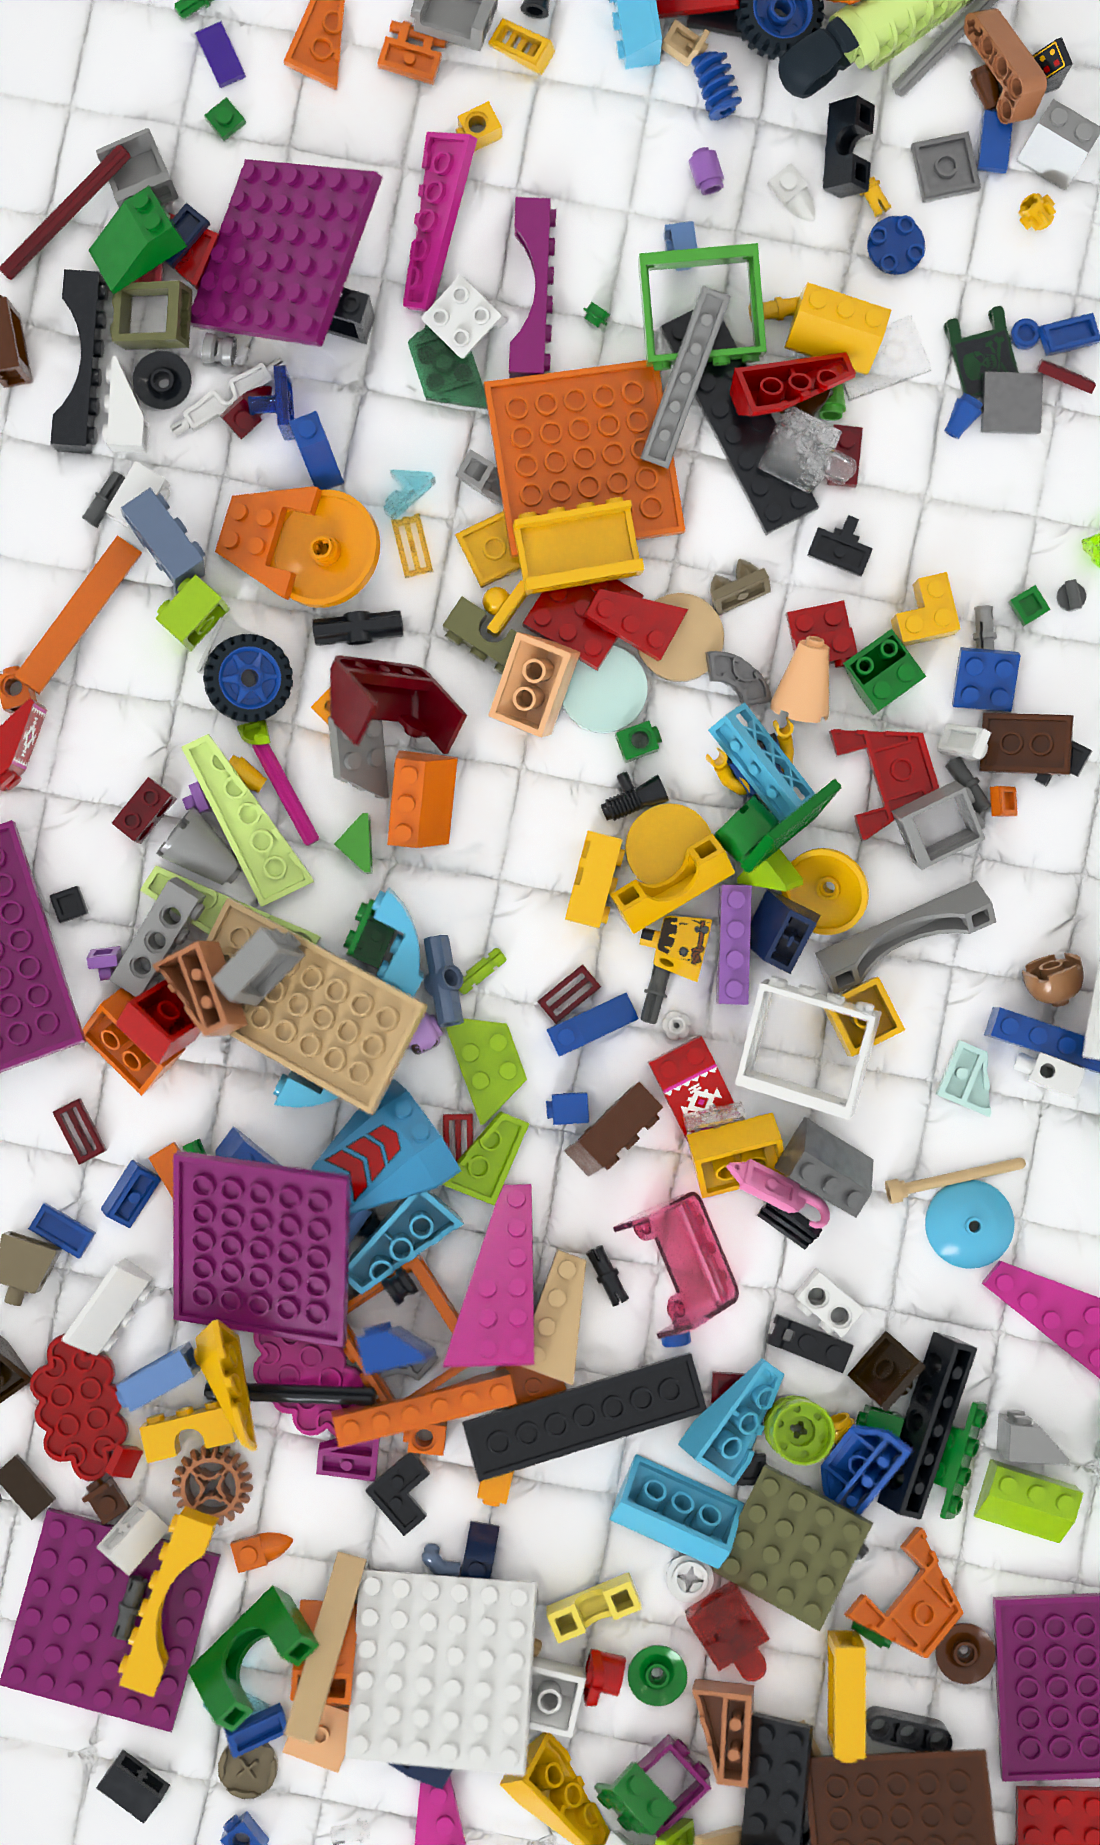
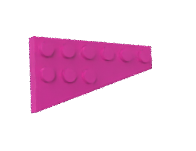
(1055, 1309)

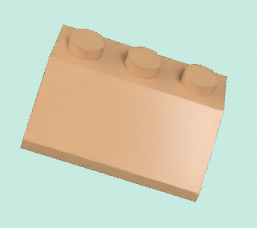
(534, 684)

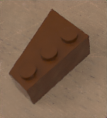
(615, 1130)

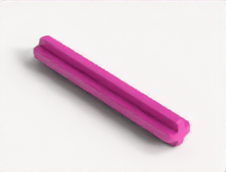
(286, 793)

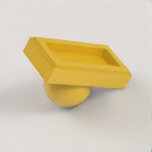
(503, 606)

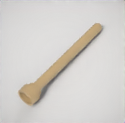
(897, 1190)

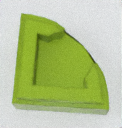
(254, 732)

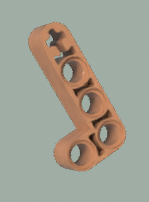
(1010, 63)

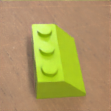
(1028, 1501)

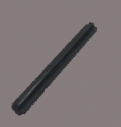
(306, 1394)

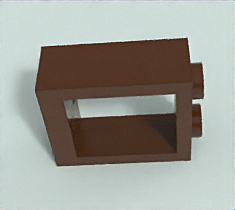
(13, 351)

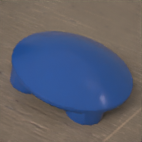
(896, 244)

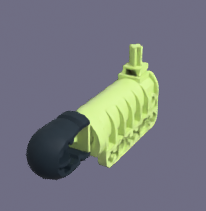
(861, 35)

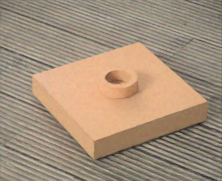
(329, 1743)

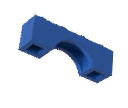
(1039, 1037)

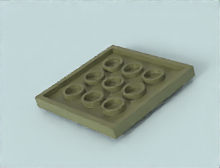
(794, 1547)

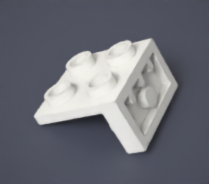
(462, 316)

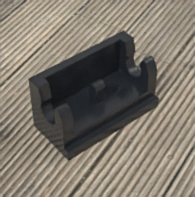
(133, 1786)

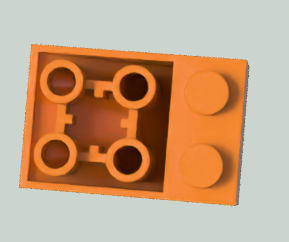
(341, 1685)

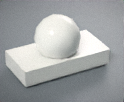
(964, 742)

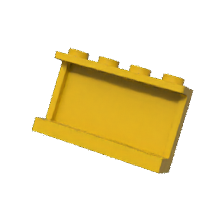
(577, 546)

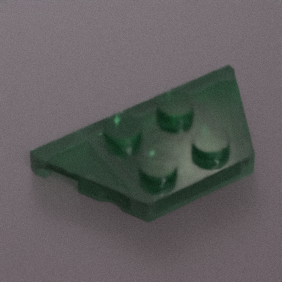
(443, 373)

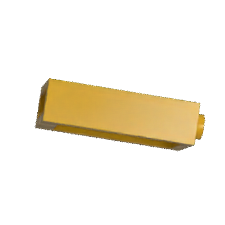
(846, 1695)

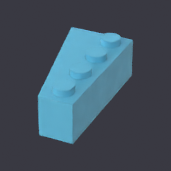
(400, 1237)

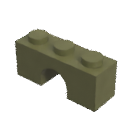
(465, 625)

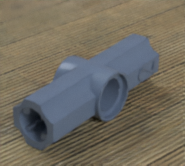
(443, 980)

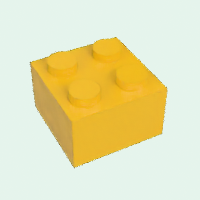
(852, 1029)

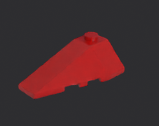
(786, 383)

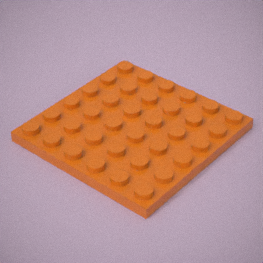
(579, 442)

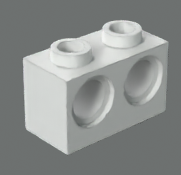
(832, 1298)

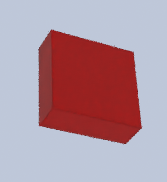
(123, 1461)

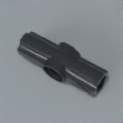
(357, 628)

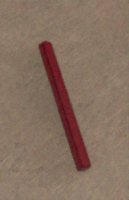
(65, 212)

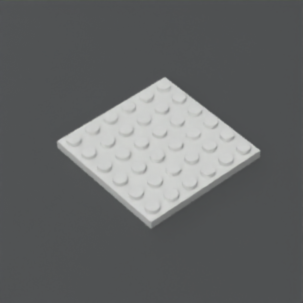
(442, 1672)

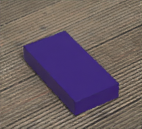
(220, 54)

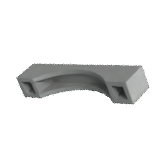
(955, 912)

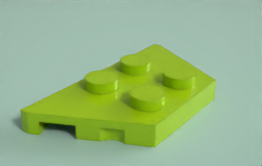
(487, 1063)

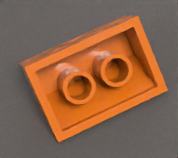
(422, 799)
(119, 1049)

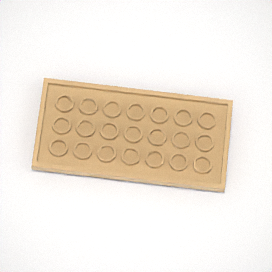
(324, 1016)

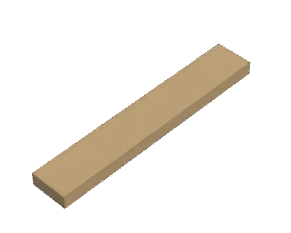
(330, 1635)

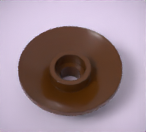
(975, 1663)

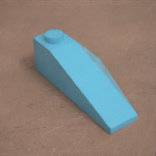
(728, 1427)

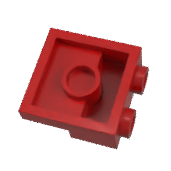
(826, 622)

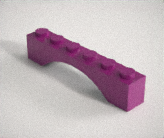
(532, 230)

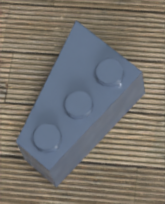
(164, 537)

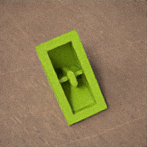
(773, 873)

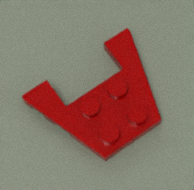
(899, 768)

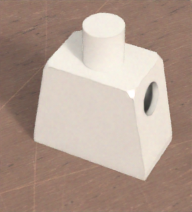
(1064, 1079)

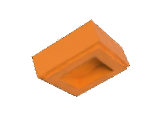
(1003, 801)

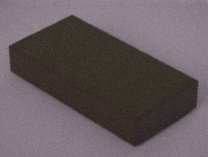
(25, 1487)

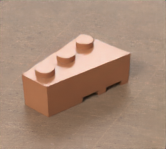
(190, 977)
(727, 1725)

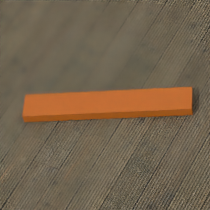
(78, 615)

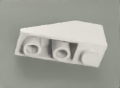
(126, 424)

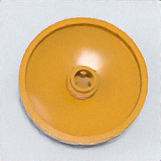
(328, 551)

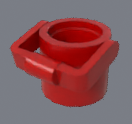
(603, 1675)

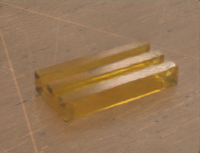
(406, 521)

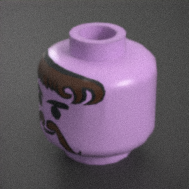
(427, 1035)

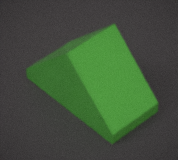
(357, 843)

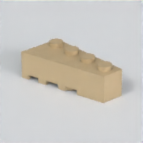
(559, 1318)

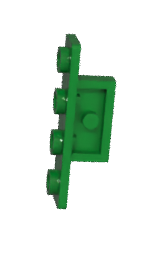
(955, 1462)

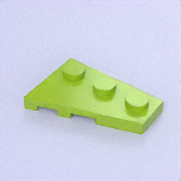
(489, 1159)

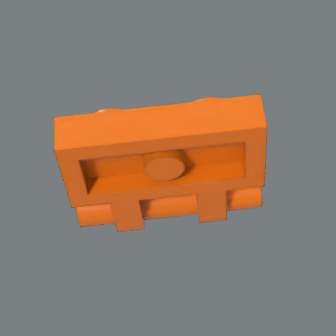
(410, 59)

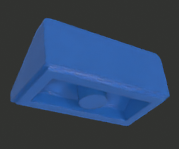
(130, 1194)

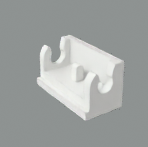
(133, 1537)

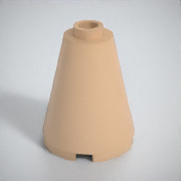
(805, 683)

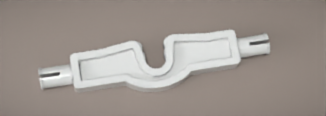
(213, 405)

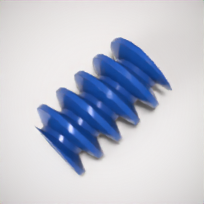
(716, 84)

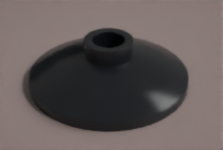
(161, 366)

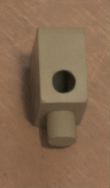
(25, 1265)

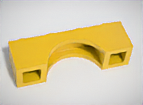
(702, 869)

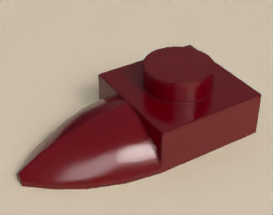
(238, 415)

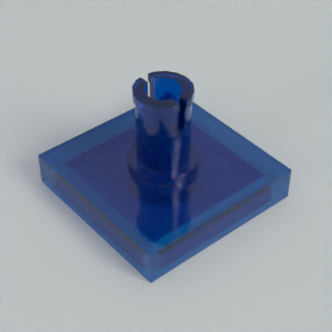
(280, 403)

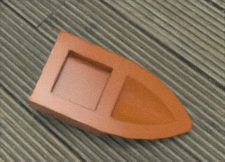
(259, 1550)

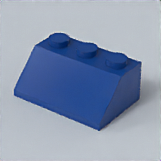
(391, 1347)

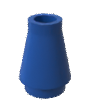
(963, 415)

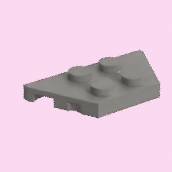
(363, 763)

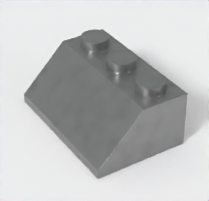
(828, 1167)

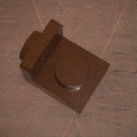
(106, 1499)

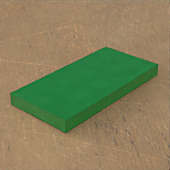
(791, 826)

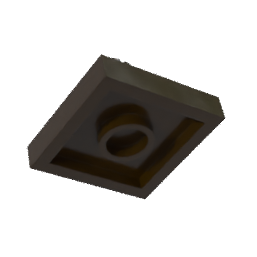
(886, 1371)

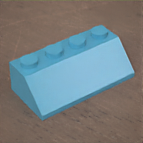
(638, 31)
(677, 1511)

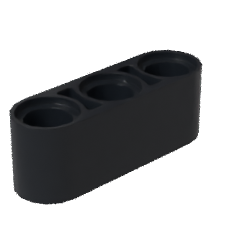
(896, 1720)

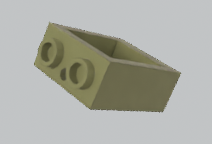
(178, 316)

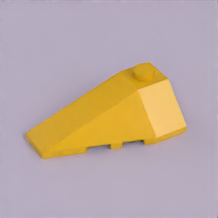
(223, 1366)

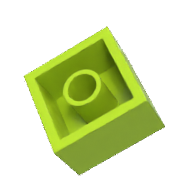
(192, 612)

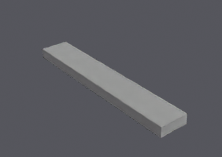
(685, 376)

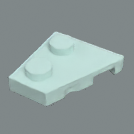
(967, 1079)

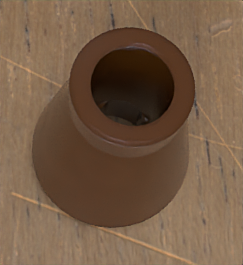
(985, 86)

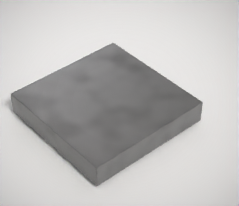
(945, 167)
(1011, 402)

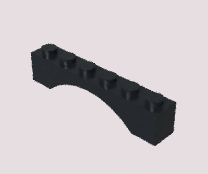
(74, 420)

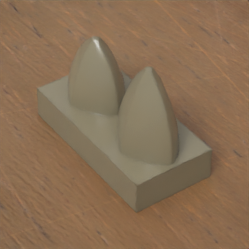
(750, 585)

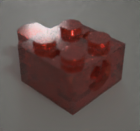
(728, 1632)

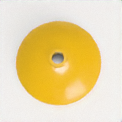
(839, 907)

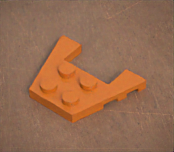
(253, 532)
(923, 1609)

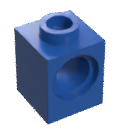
(568, 1108)
(246, 1825)

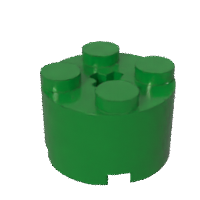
(745, 829)

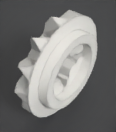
(699, 1588)

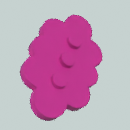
(304, 1364)

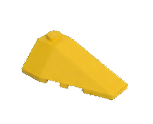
(556, 1793)

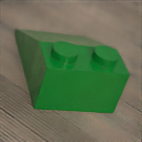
(136, 240)

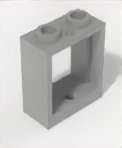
(973, 834)
(259, 966)

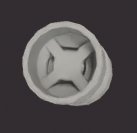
(219, 349)

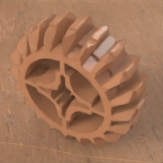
(222, 1494)

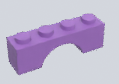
(734, 944)

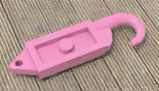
(777, 1190)

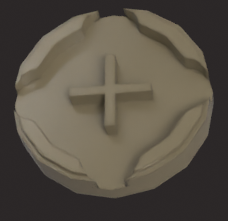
(249, 1773)

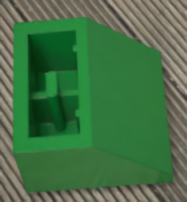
(883, 672)

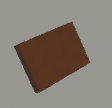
(1028, 743)

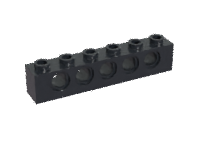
(929, 1423)

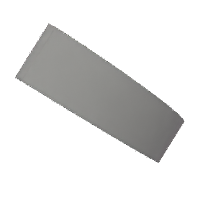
(481, 476)

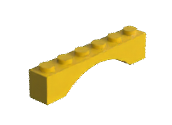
(149, 1657)

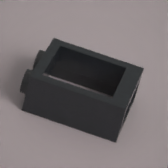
(353, 316)

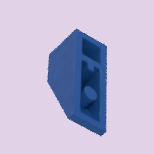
(592, 1024)

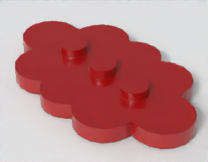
(78, 1408)

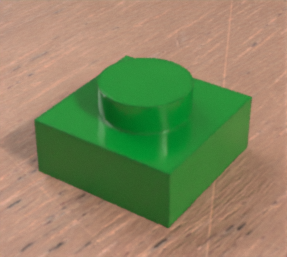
(225, 119)
(1029, 605)

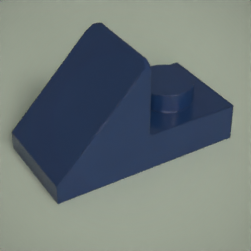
(480, 1550)

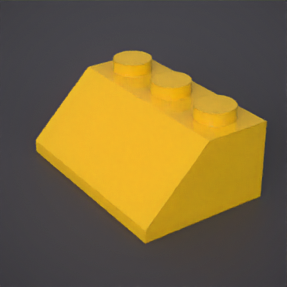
(837, 323)
(733, 1143)

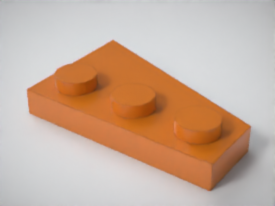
(318, 42)

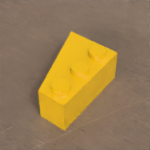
(595, 880)

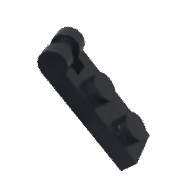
(810, 1343)

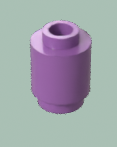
(706, 171)

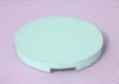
(607, 697)

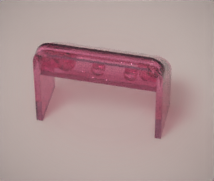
(691, 1257)

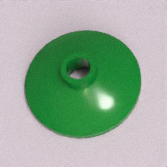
(661, 1689)

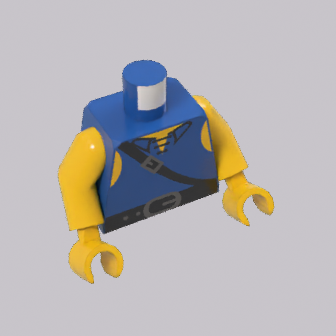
(733, 778)

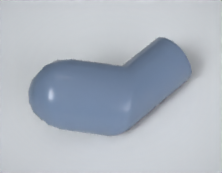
(436, 1564)

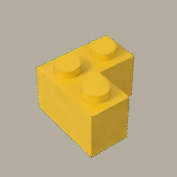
(935, 612)

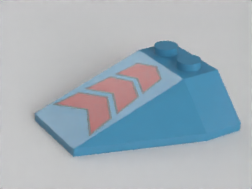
(389, 1152)

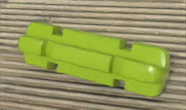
(482, 970)

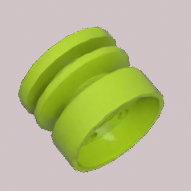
(801, 1446)

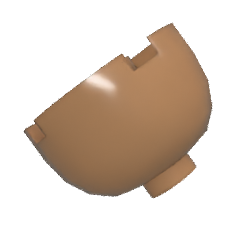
(1054, 979)

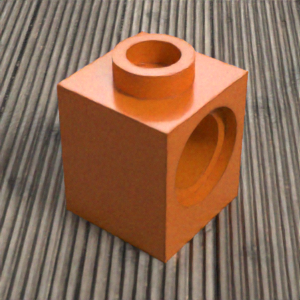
(9, 702)
(434, 1446)

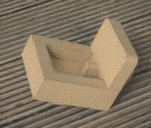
(684, 43)

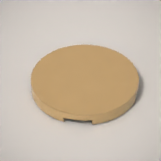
(698, 633)

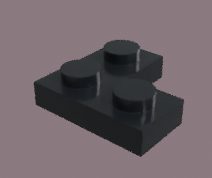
(393, 1495)

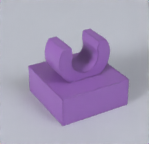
(197, 799)
(104, 960)

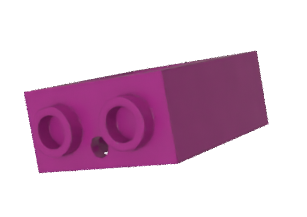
(697, 1770)

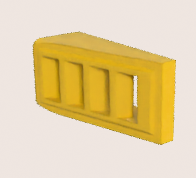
(538, 54)

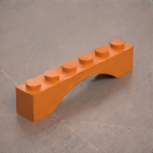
(390, 1417)

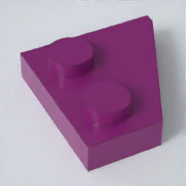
(352, 1461)

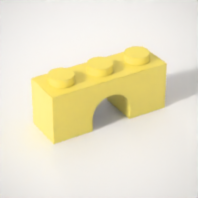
(609, 1599)

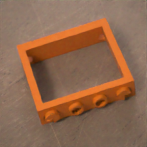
(442, 1305)

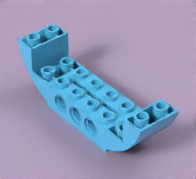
(400, 972)

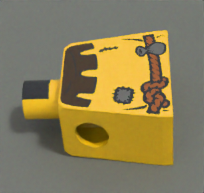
(679, 944)

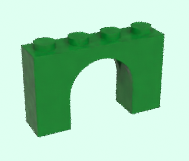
(218, 1669)

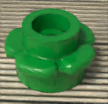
(596, 314)

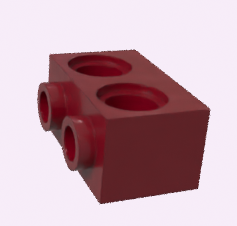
(144, 810)

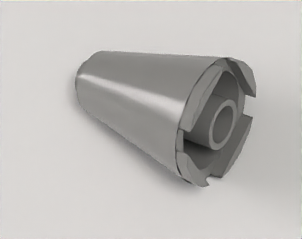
(200, 849)

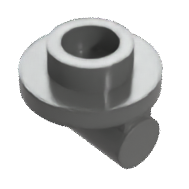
(1071, 596)

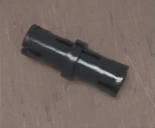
(607, 1275)

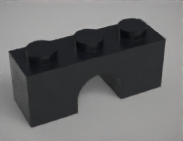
(846, 124)

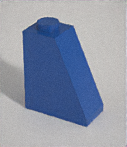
(316, 451)

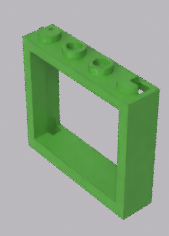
(704, 257)

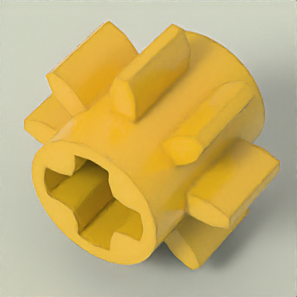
(1037, 211)

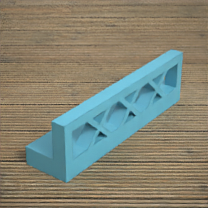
(759, 765)

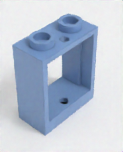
(157, 1377)

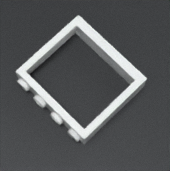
(795, 1092)

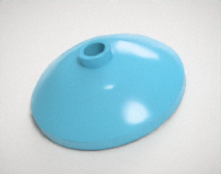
(949, 1221)

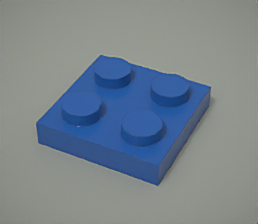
(985, 679)

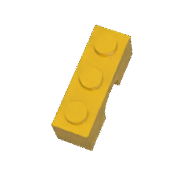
(162, 1433)

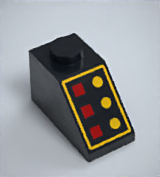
(1054, 62)

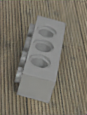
(175, 894)

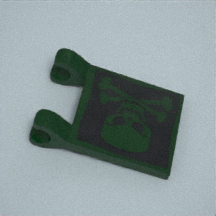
(981, 352)

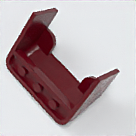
(392, 692)

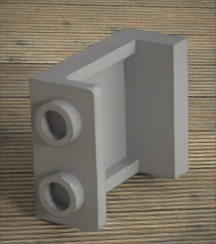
(455, 20)
(142, 169)

